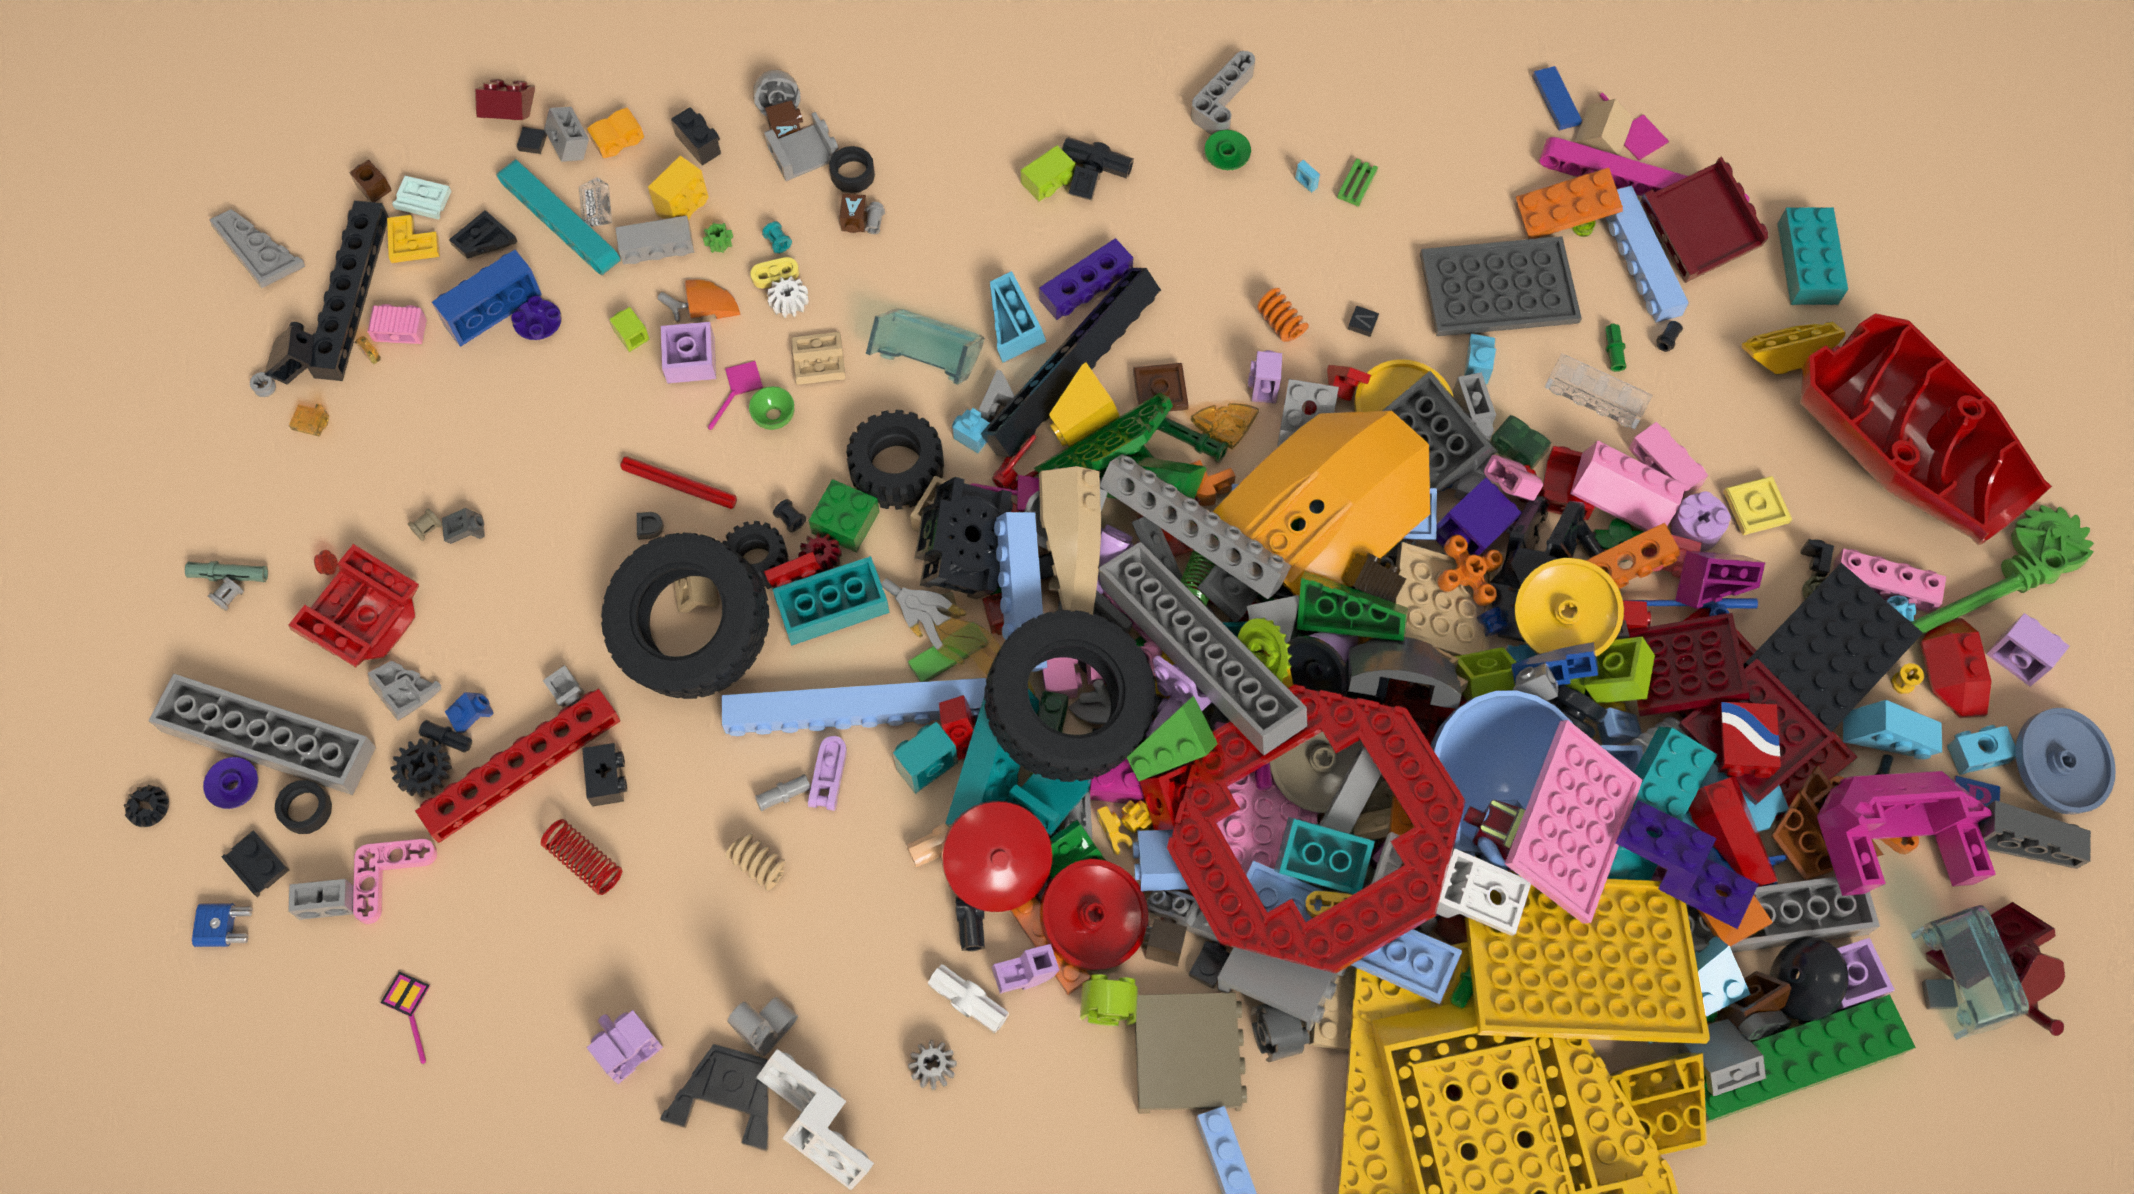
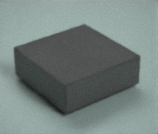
(1940, 994)

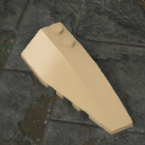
(1073, 527)

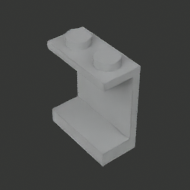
(803, 149)

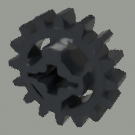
(420, 763)

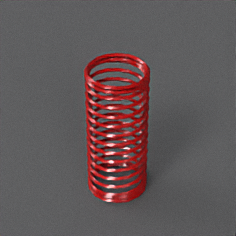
(562, 836)

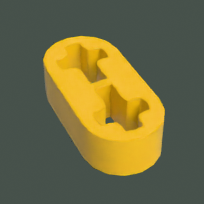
(1327, 898)

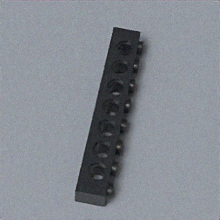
(348, 290)

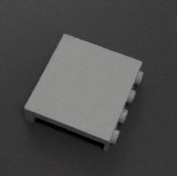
(1279, 983)

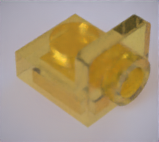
(310, 419)

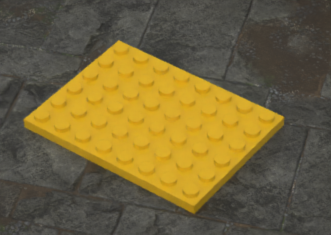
(1599, 980)

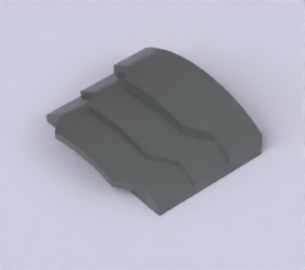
(1406, 661)

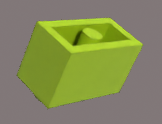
(1048, 173)

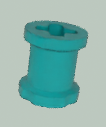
(777, 238)

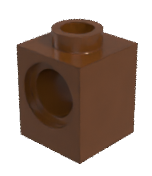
(370, 181)

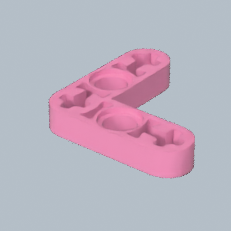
(382, 862)

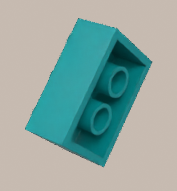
(1324, 856)

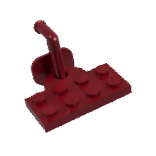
(2036, 971)

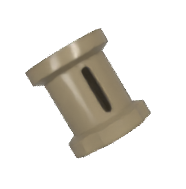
(425, 524)

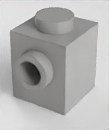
(1537, 682)

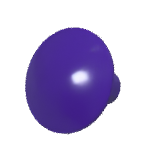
(536, 319)

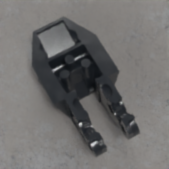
(1523, 560)

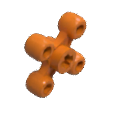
(1470, 570)

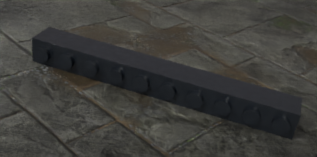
(1085, 345)

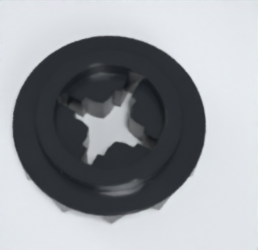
(157, 799)

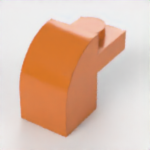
(1214, 484)

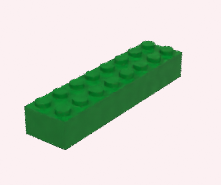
(1818, 1054)

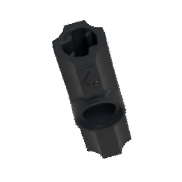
(1099, 156)
(970, 926)

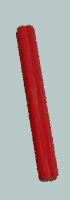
(678, 482)

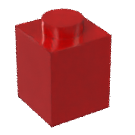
(1636, 614)

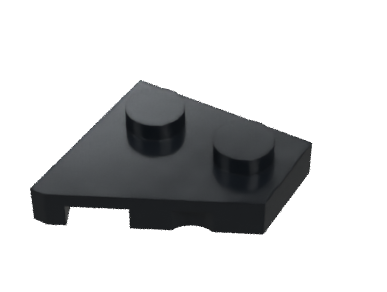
(482, 236)

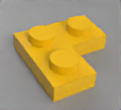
(407, 246)

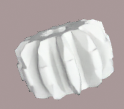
(787, 296)

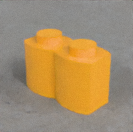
(615, 133)

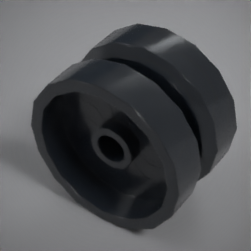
(1580, 707)

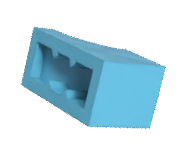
(1480, 356)

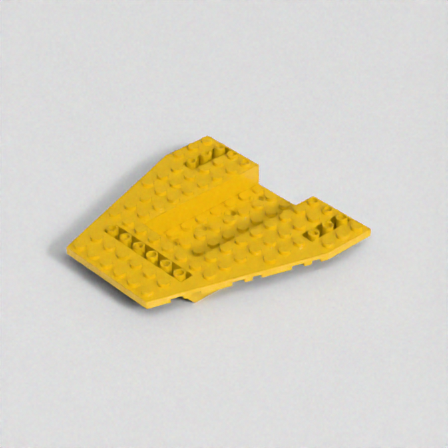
(1410, 1136)

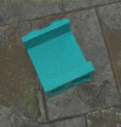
(1049, 799)

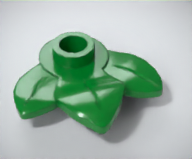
(1618, 532)

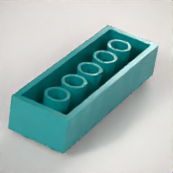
(987, 769)
(1670, 780)

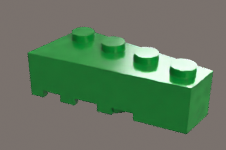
(1347, 611)

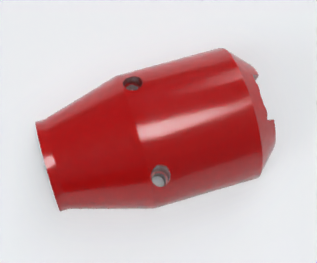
(1921, 427)

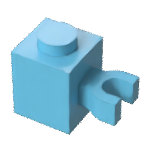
(968, 429)

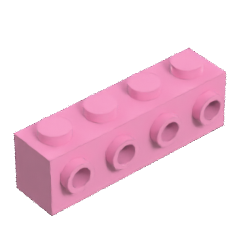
(1894, 579)

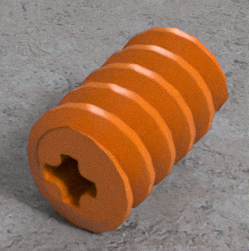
(1280, 316)

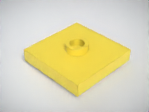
(1757, 505)

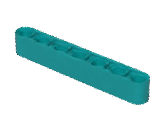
(558, 217)

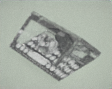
(595, 203)

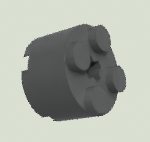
(1278, 1033)

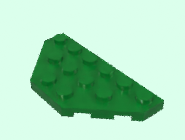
(1116, 438)

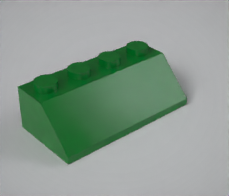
(1181, 475)

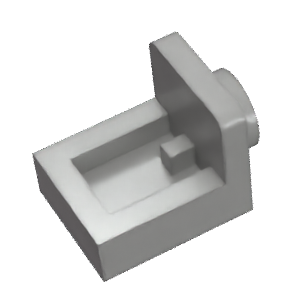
(564, 687)

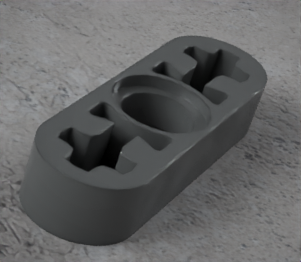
(1764, 1024)

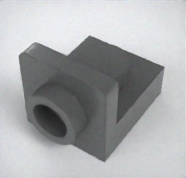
(461, 525)

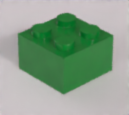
(844, 515)

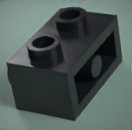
(696, 135)

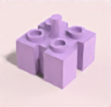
(624, 1045)

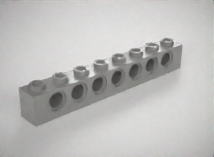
(1200, 537)

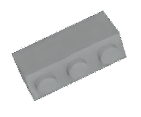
(654, 240)

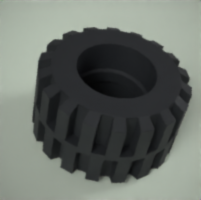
(759, 537)

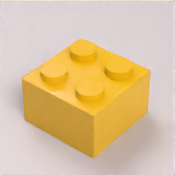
(678, 190)

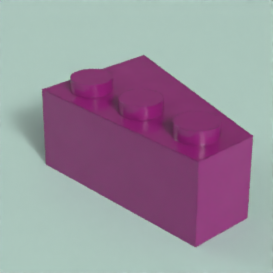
(1716, 575)

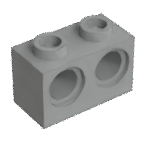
(321, 899)

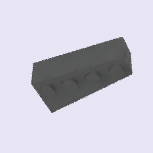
(2035, 836)

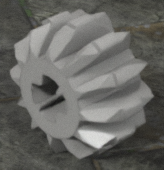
(936, 1074)

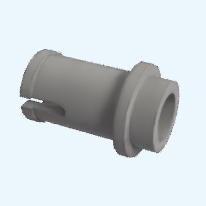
(875, 213)

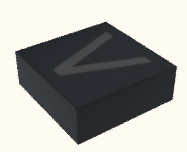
(1363, 321)

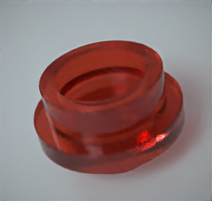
(325, 562)

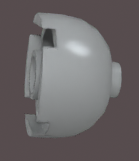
(775, 88)

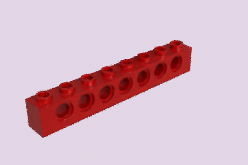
(514, 778)

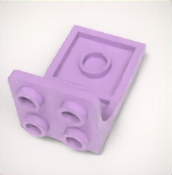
(1176, 684)

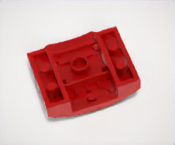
(360, 609)

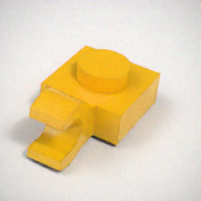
(1109, 823)

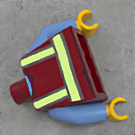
(1496, 829)

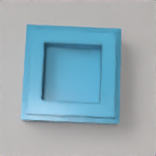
(1307, 176)

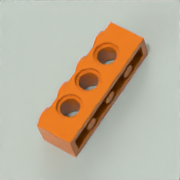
(1632, 549)

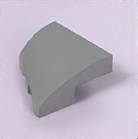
(401, 689)

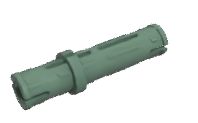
(215, 571)

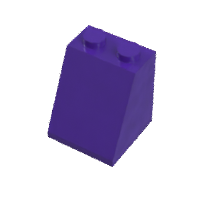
(1478, 518)

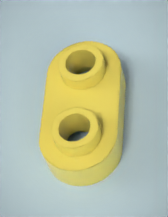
(773, 271)

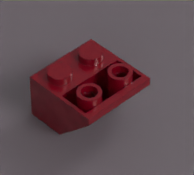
(504, 100)

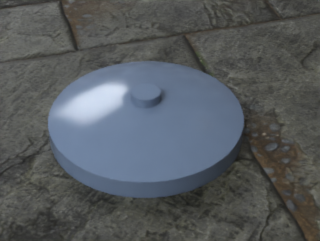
(2065, 761)

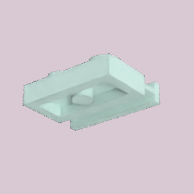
(421, 197)

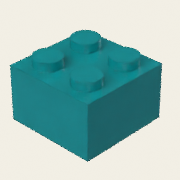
(925, 756)

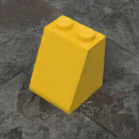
(1082, 408)

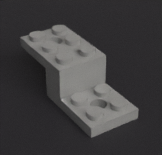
(1296, 395)

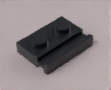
(255, 863)

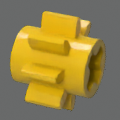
(1136, 816)

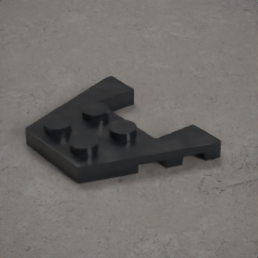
(730, 1081)

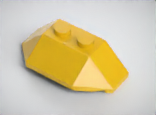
(1791, 346)

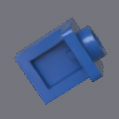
(467, 710)

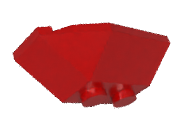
(1958, 668)

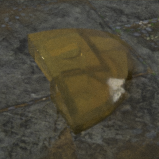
(1226, 422)

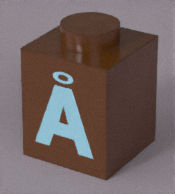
(783, 118)
(853, 213)

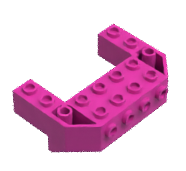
(1902, 807)

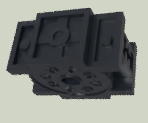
(969, 558)

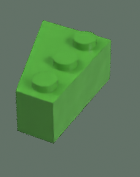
(1176, 742)

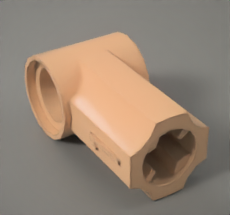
(929, 846)

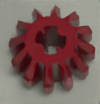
(824, 546)

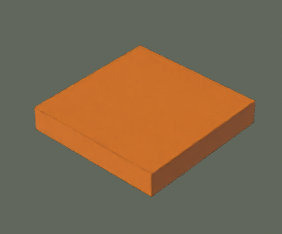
(1752, 922)

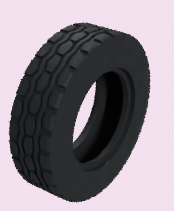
(640, 582)
(1103, 648)

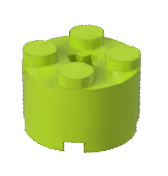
(1109, 1000)

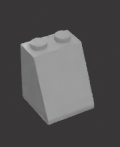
(1282, 612)

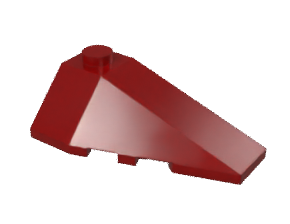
(1724, 814)

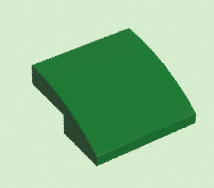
(1072, 846)

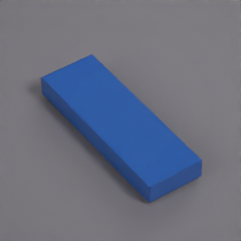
(1557, 98)

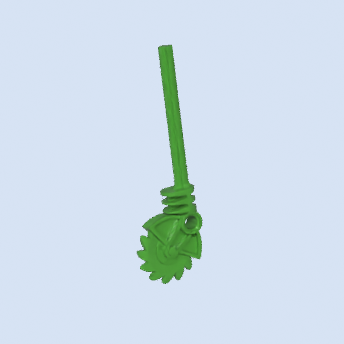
(2046, 547)

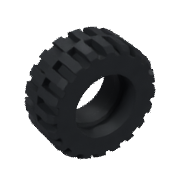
(891, 431)

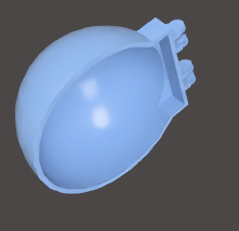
(1495, 751)

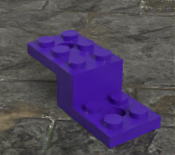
(1689, 873)

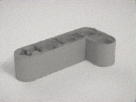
(1209, 104)
(764, 1028)

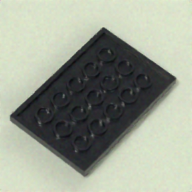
(1836, 646)

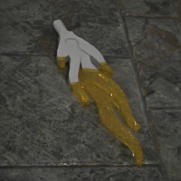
(943, 630)

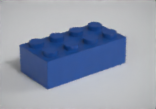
(486, 297)

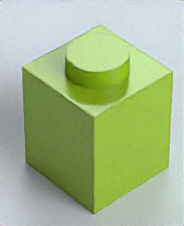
(629, 329)

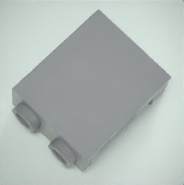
(1727, 1058)

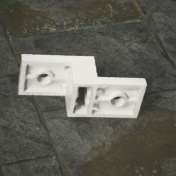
(1469, 888)
(818, 1109)

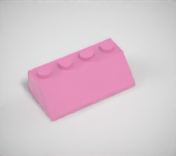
(1626, 487)

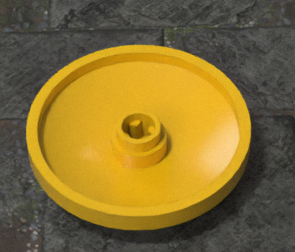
(1389, 382)
(1568, 606)

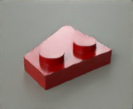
(793, 570)

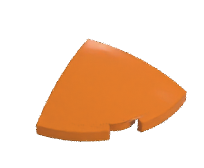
(709, 299)

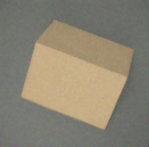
(1605, 127)

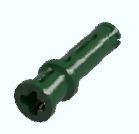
(1202, 442)

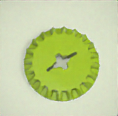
(1263, 634)

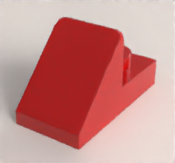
(1346, 379)

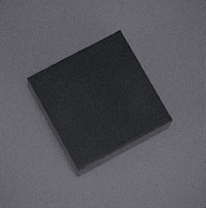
(531, 140)

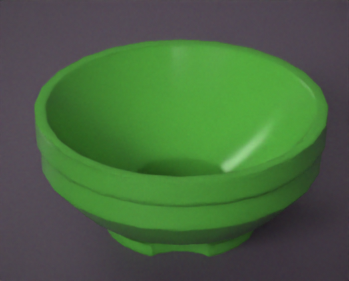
(768, 399)

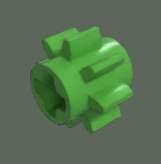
(718, 237)

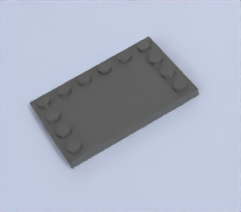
(1500, 286)

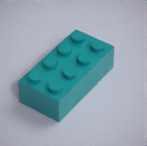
(1812, 256)
(831, 600)

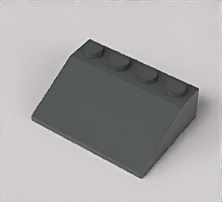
(1452, 436)

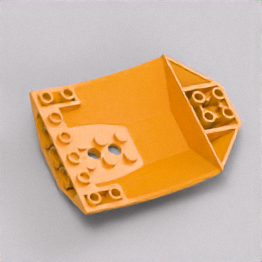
(1362, 468)

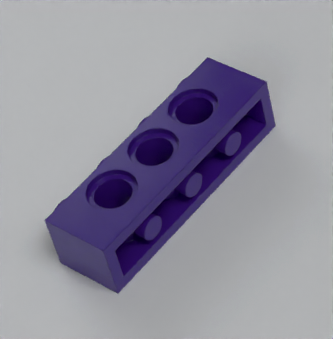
(1091, 268)

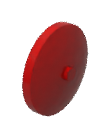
(996, 856)
(1094, 915)

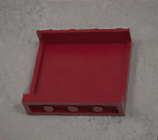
(1704, 220)

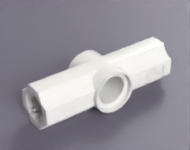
(968, 998)

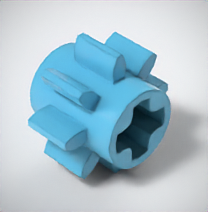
(1903, 606)

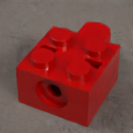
(1164, 794)

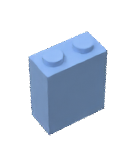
(1156, 865)

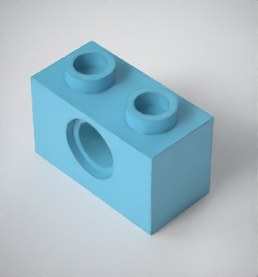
(1970, 758)

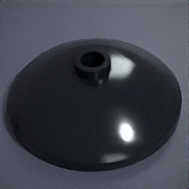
(1310, 654)
(1820, 982)

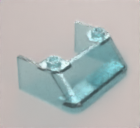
(927, 341)
(1979, 968)

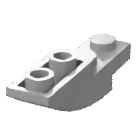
(1182, 909)

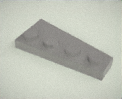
(254, 249)

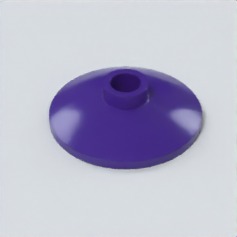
(222, 776)

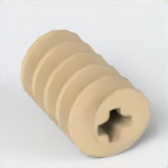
(756, 861)

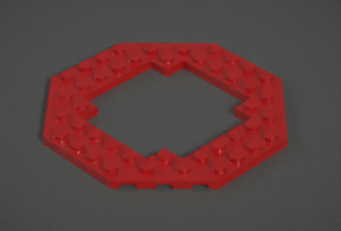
(1367, 917)

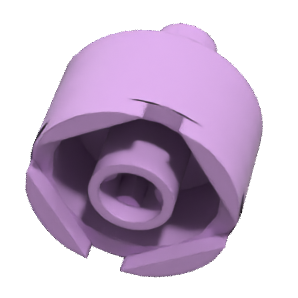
(1701, 519)

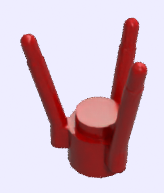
(1006, 476)

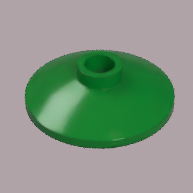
(1230, 143)

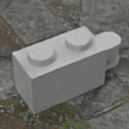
(1474, 398)

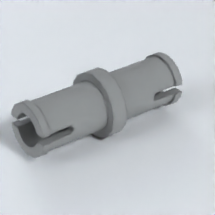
(782, 792)

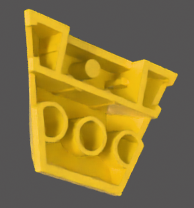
(1668, 1100)

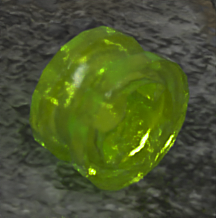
(1586, 230)

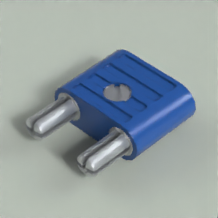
(215, 925)

